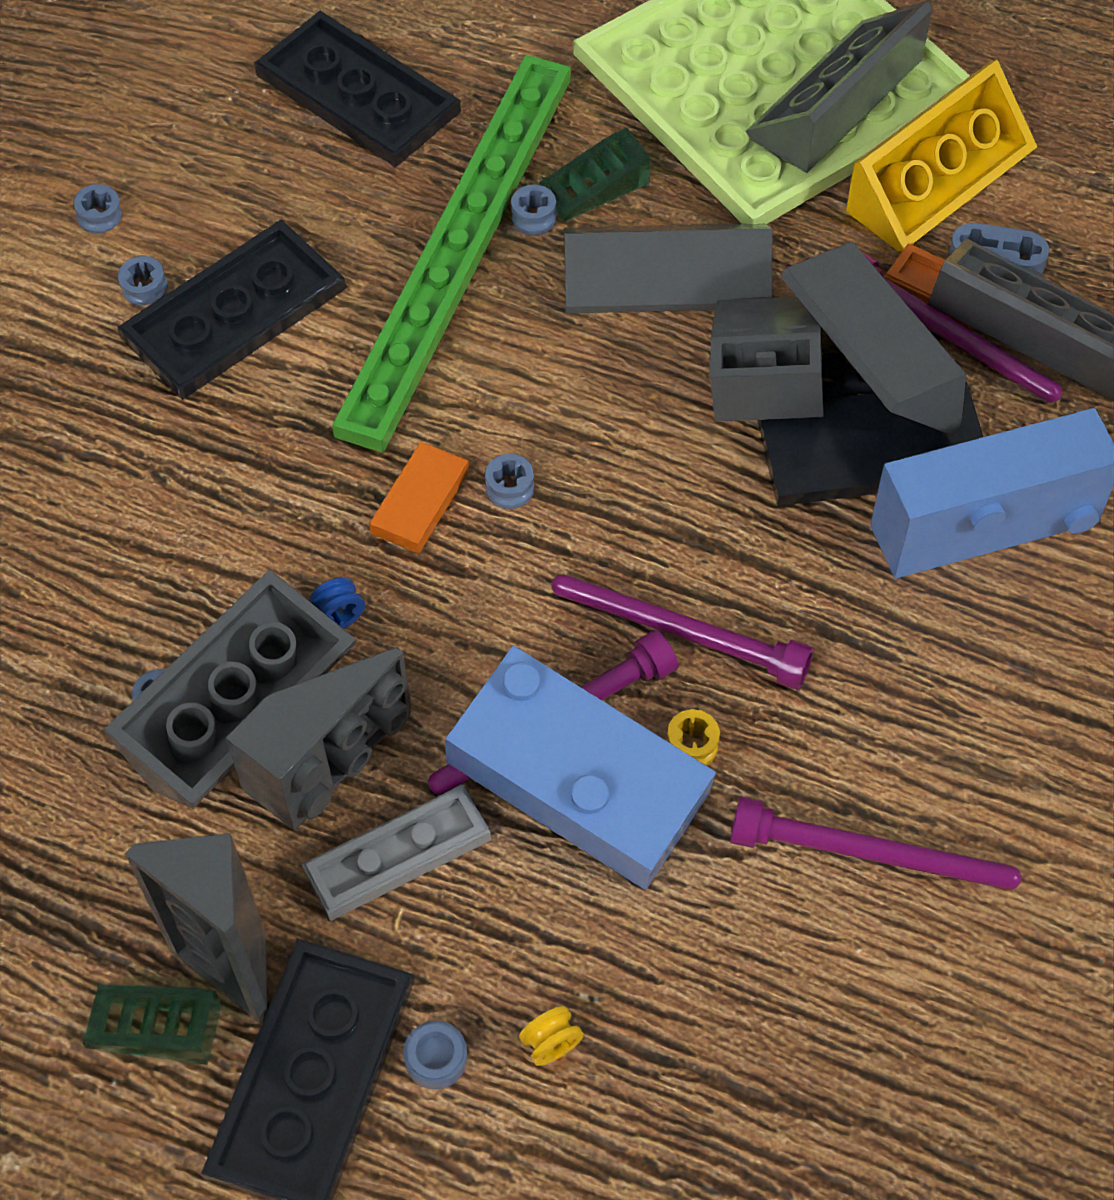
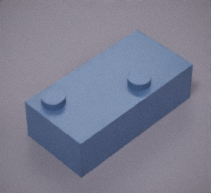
(994, 493)
(579, 766)

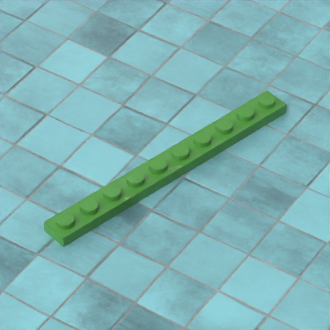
(451, 256)

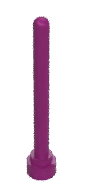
(977, 345)
(649, 659)
(785, 661)
(758, 824)

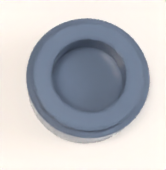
(435, 1055)

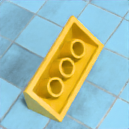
(940, 159)

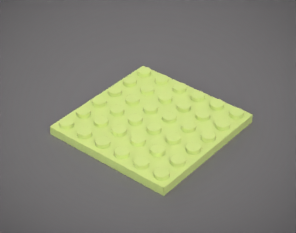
(715, 66)

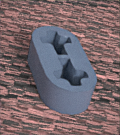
(1006, 243)

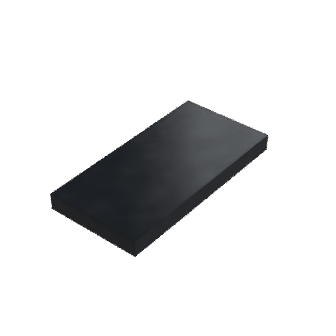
(358, 88)
(231, 309)
(848, 447)
(309, 1076)

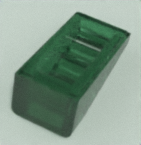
(620, 155)
(193, 1048)

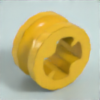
(697, 721)
(551, 1035)

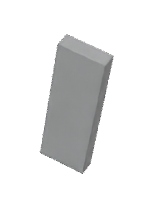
(396, 852)

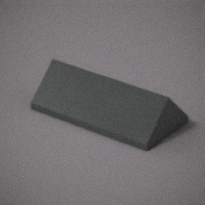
(843, 86)
(665, 266)
(1028, 314)
(881, 337)
(256, 648)
(207, 913)

